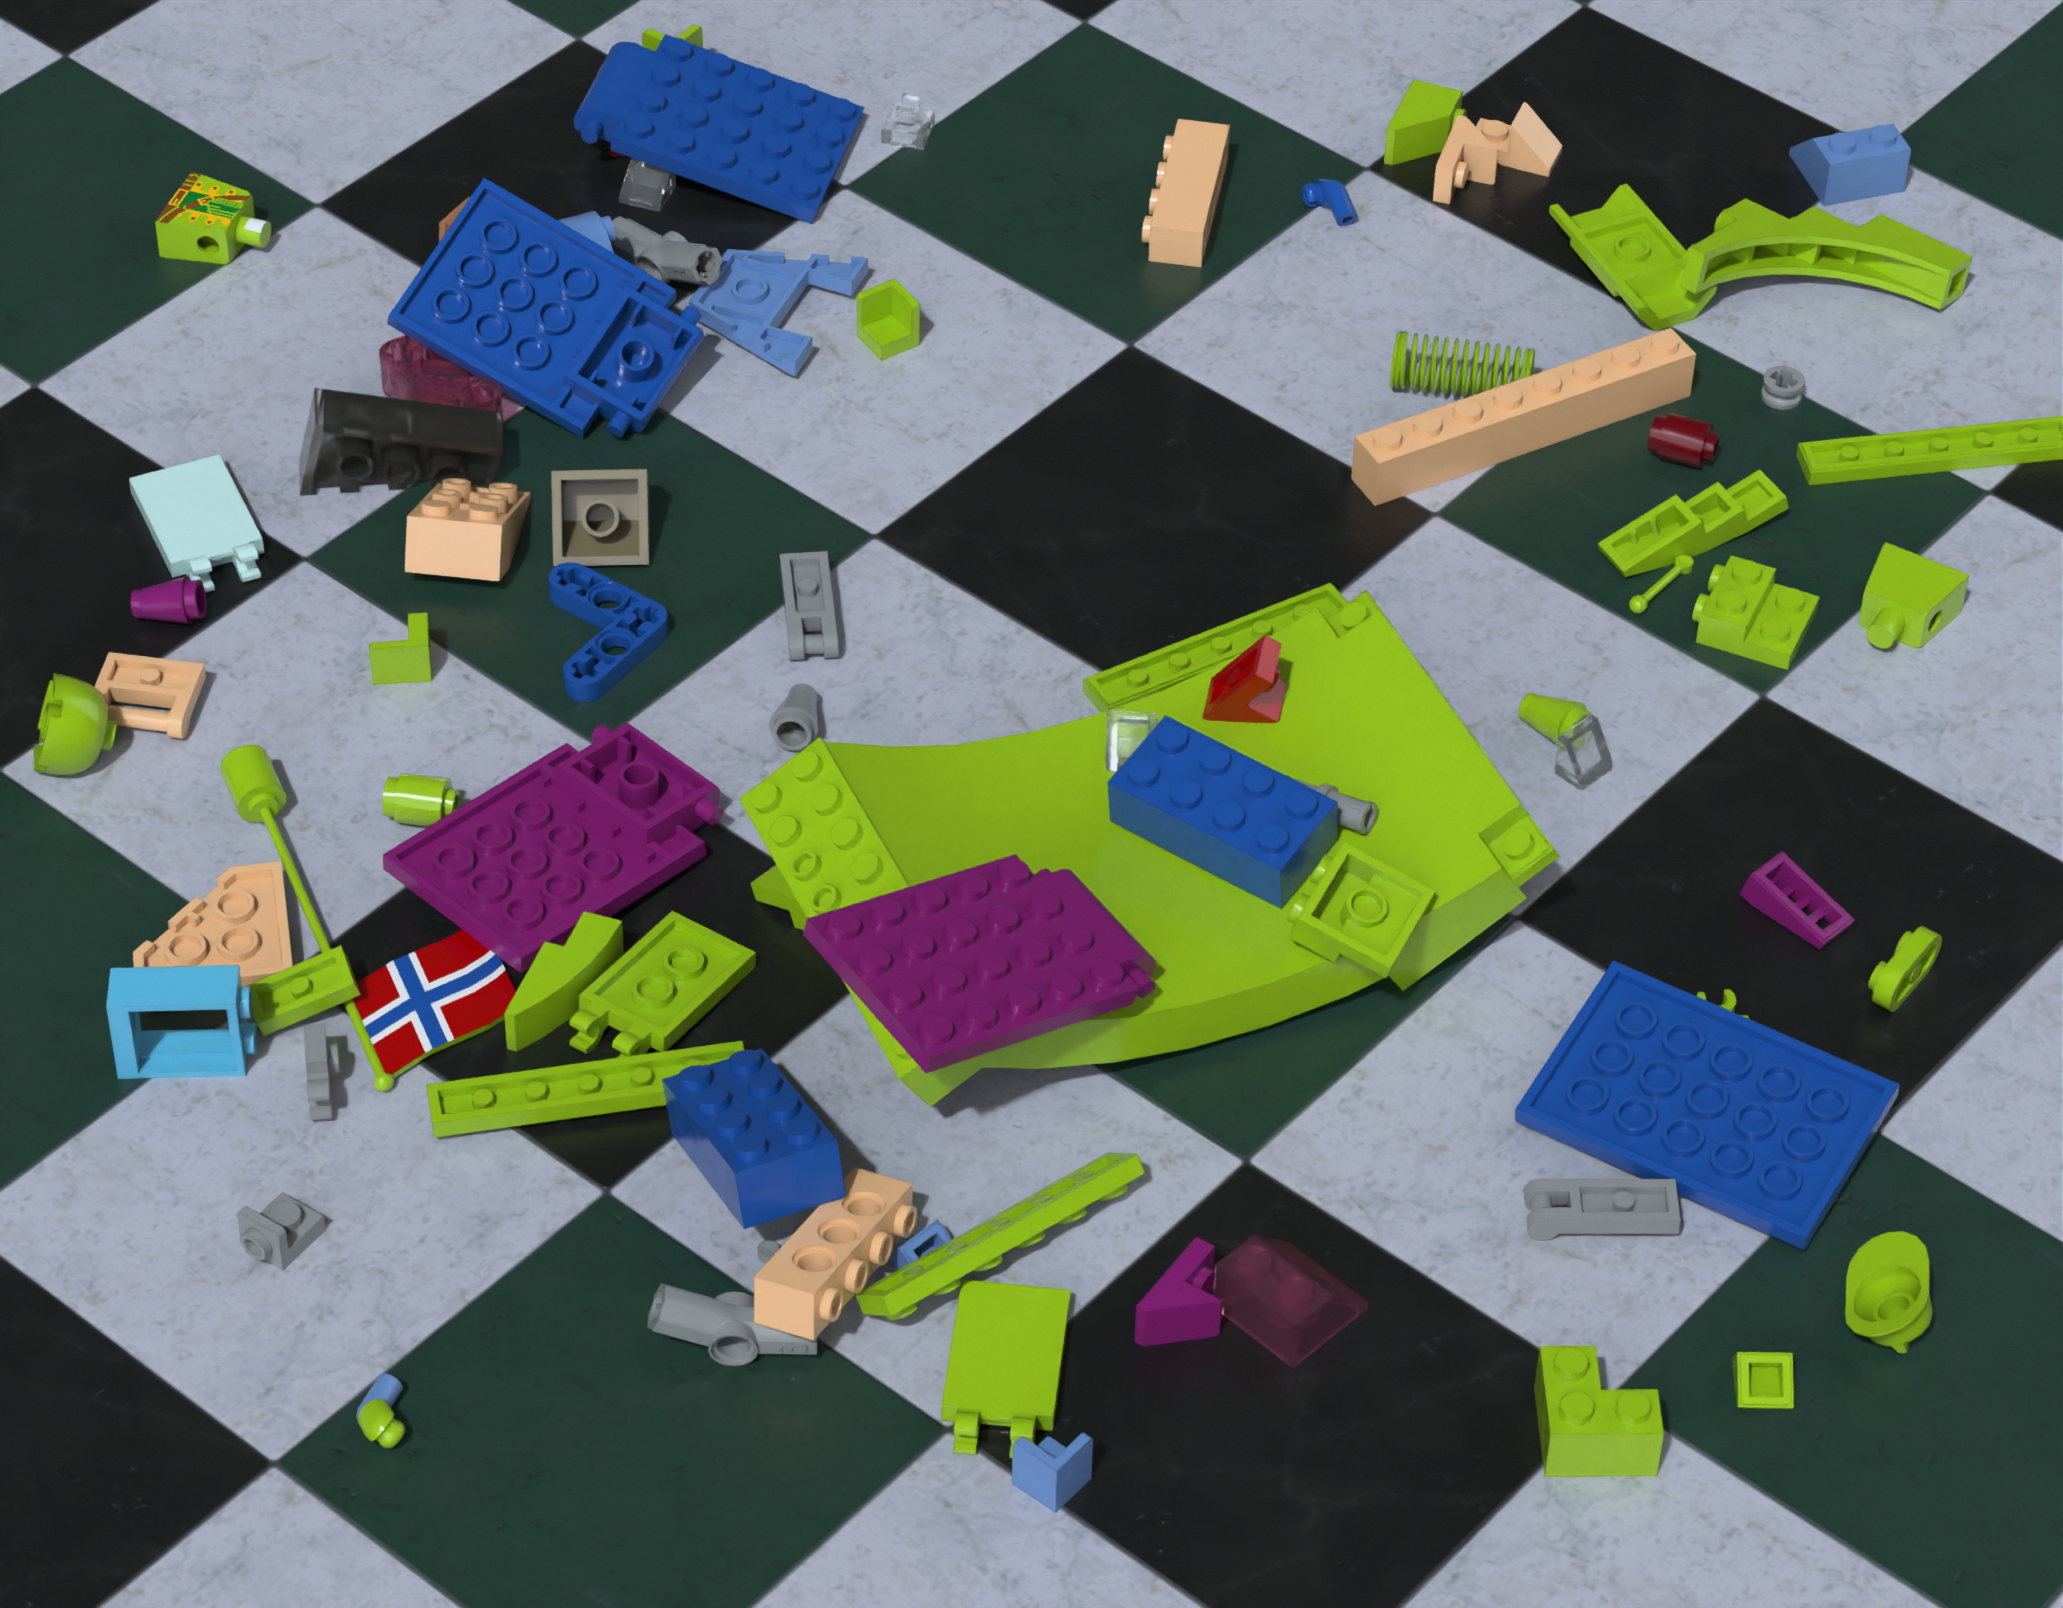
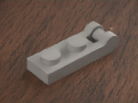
(808, 604)
(1601, 1207)

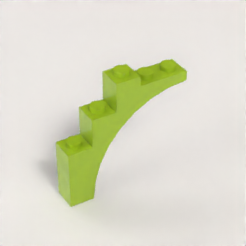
(1879, 253)

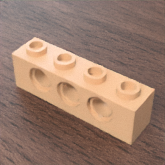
(833, 1254)

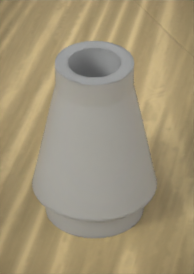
(795, 720)

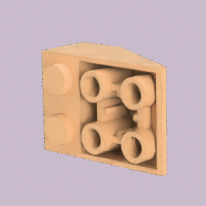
(465, 530)

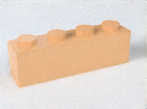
(1187, 194)

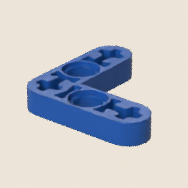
(578, 592)

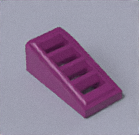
(1770, 890)

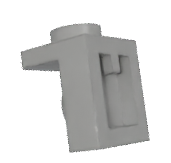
(279, 1230)

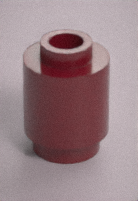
(1683, 440)

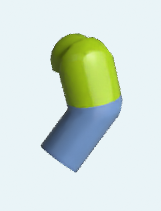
(376, 1415)

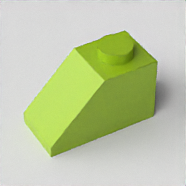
(1422, 122)

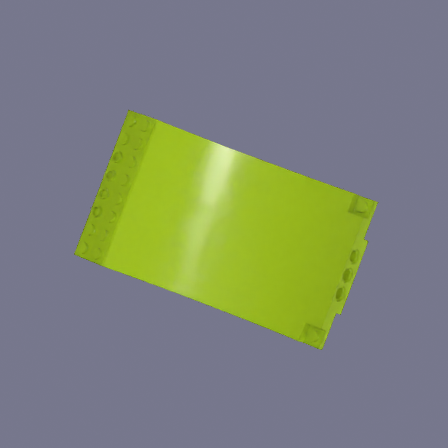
(1353, 716)

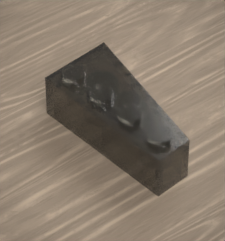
(395, 442)

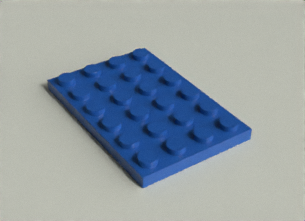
(1708, 1101)

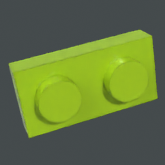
(303, 990)

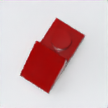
(1248, 687)

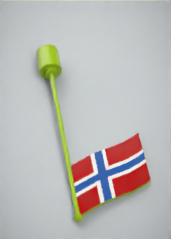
(411, 1002)

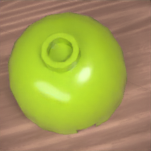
(72, 727)

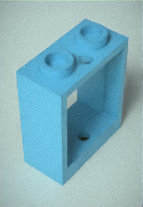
(179, 1051)

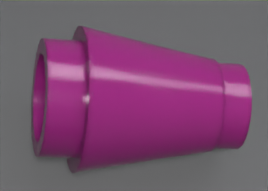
(171, 601)

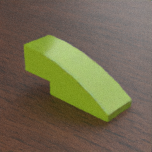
(559, 976)

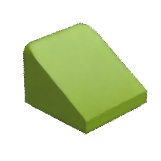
(1763, 1380)

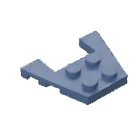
(758, 293)

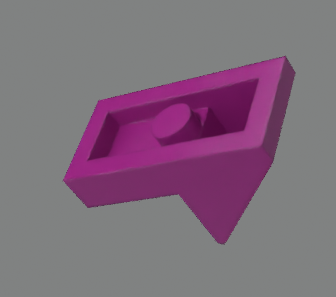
(1181, 1301)

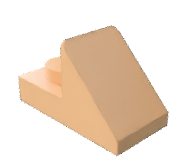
(1525, 143)
(1463, 158)

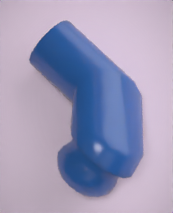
(1331, 195)

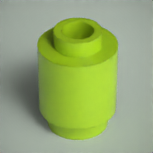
(419, 799)

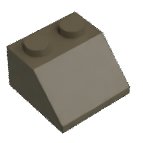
(601, 517)

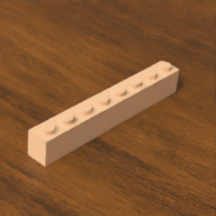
(1522, 416)

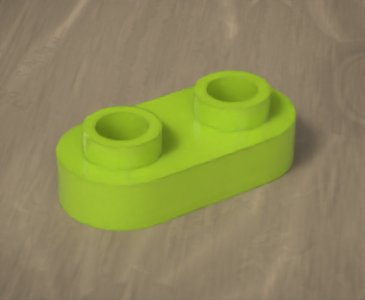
(1910, 964)

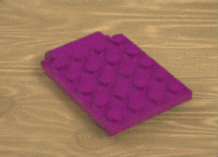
(560, 841)
(983, 959)

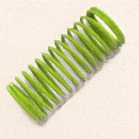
(1399, 356)

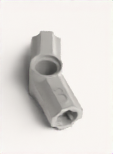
(665, 256)
(722, 1325)

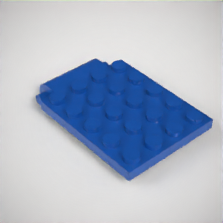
(720, 123)
(548, 316)

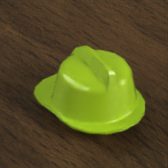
(1889, 1290)

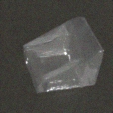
(646, 186)
(1125, 733)
(1583, 754)

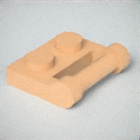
(151, 683)

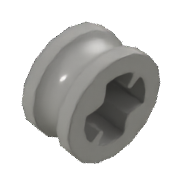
(1782, 387)

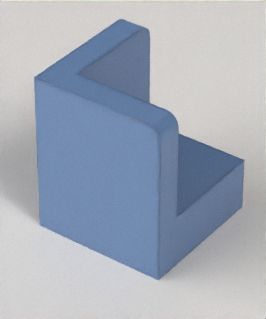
(1051, 1470)

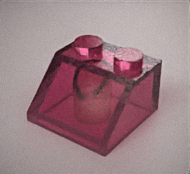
(1283, 1298)

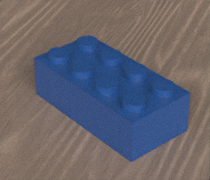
(1223, 811)
(754, 1137)

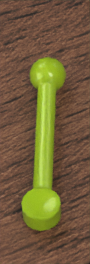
(1682, 565)

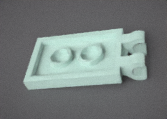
(198, 520)

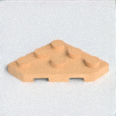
(232, 925)

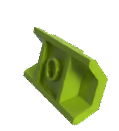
(1634, 258)

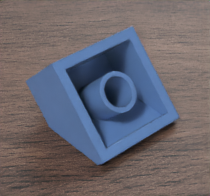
(1854, 164)

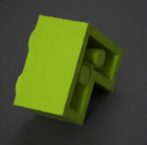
(1591, 1428)

